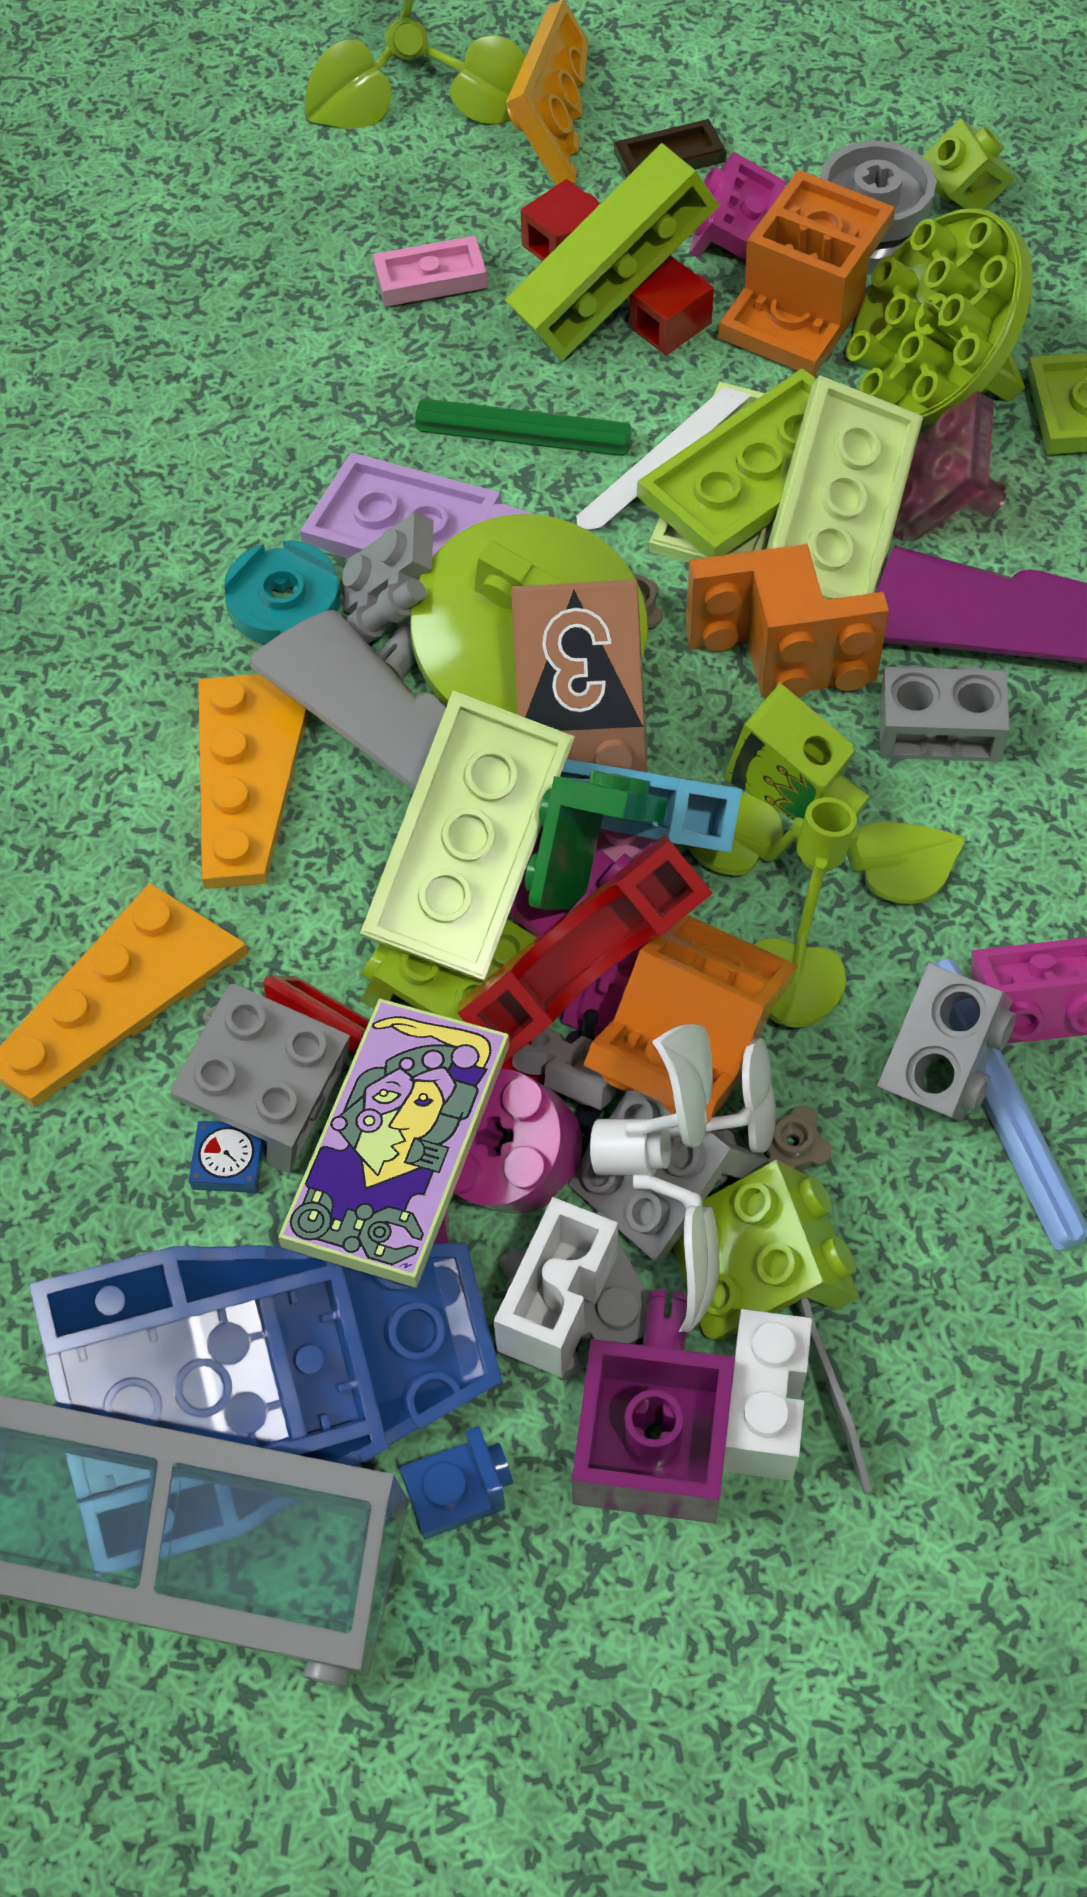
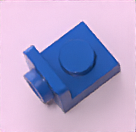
(457, 1485)

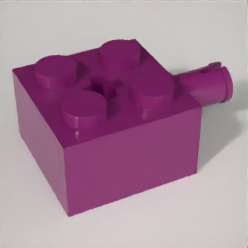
(661, 1386)

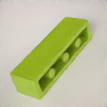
(613, 251)

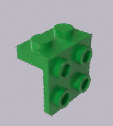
(571, 827)

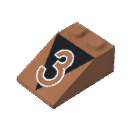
(583, 667)

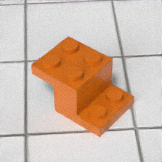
(806, 272)
(779, 611)
(697, 979)

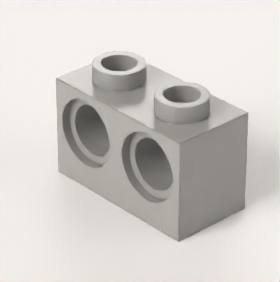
(954, 718)
(929, 1037)

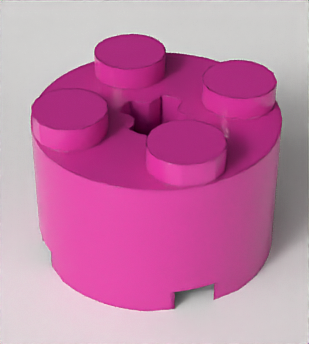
(539, 1159)

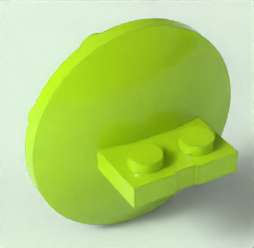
(945, 315)
(466, 619)

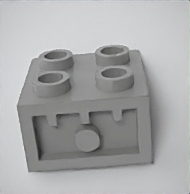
(263, 1071)
(650, 1217)

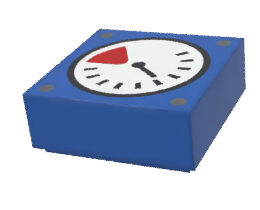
(225, 1159)

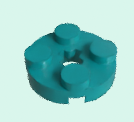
(260, 571)

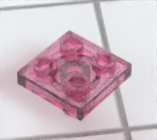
(950, 470)

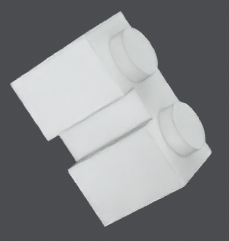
(560, 1269)
(767, 1369)

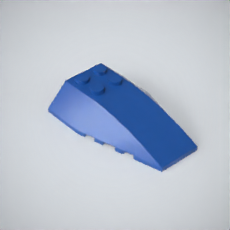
(268, 1346)

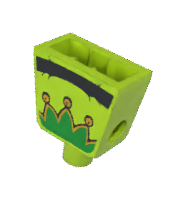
(792, 757)

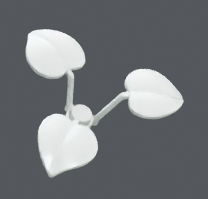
(644, 1145)

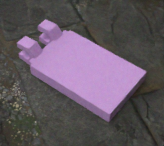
(378, 495)

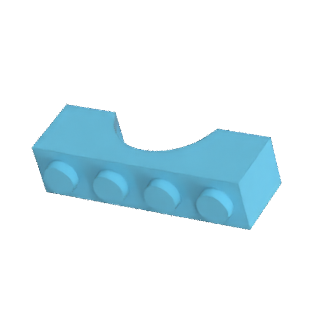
(695, 812)

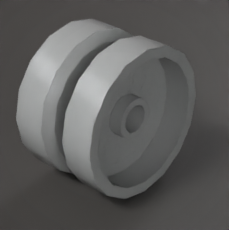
(888, 175)

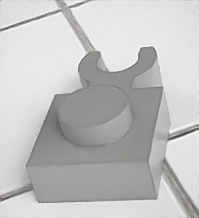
(565, 1068)

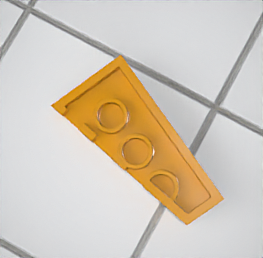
(547, 92)
(246, 769)
(114, 991)

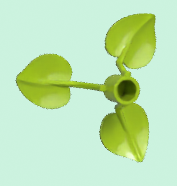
(353, 93)
(899, 864)

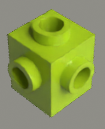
(959, 161)

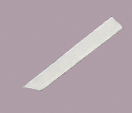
(692, 429)

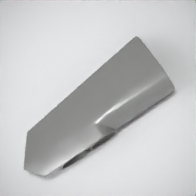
(353, 692)

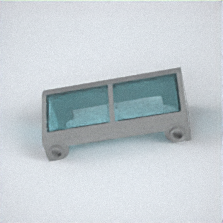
(197, 1536)

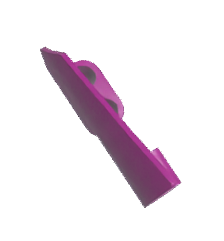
(981, 610)

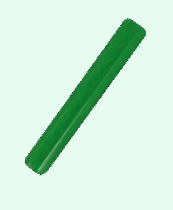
(523, 426)

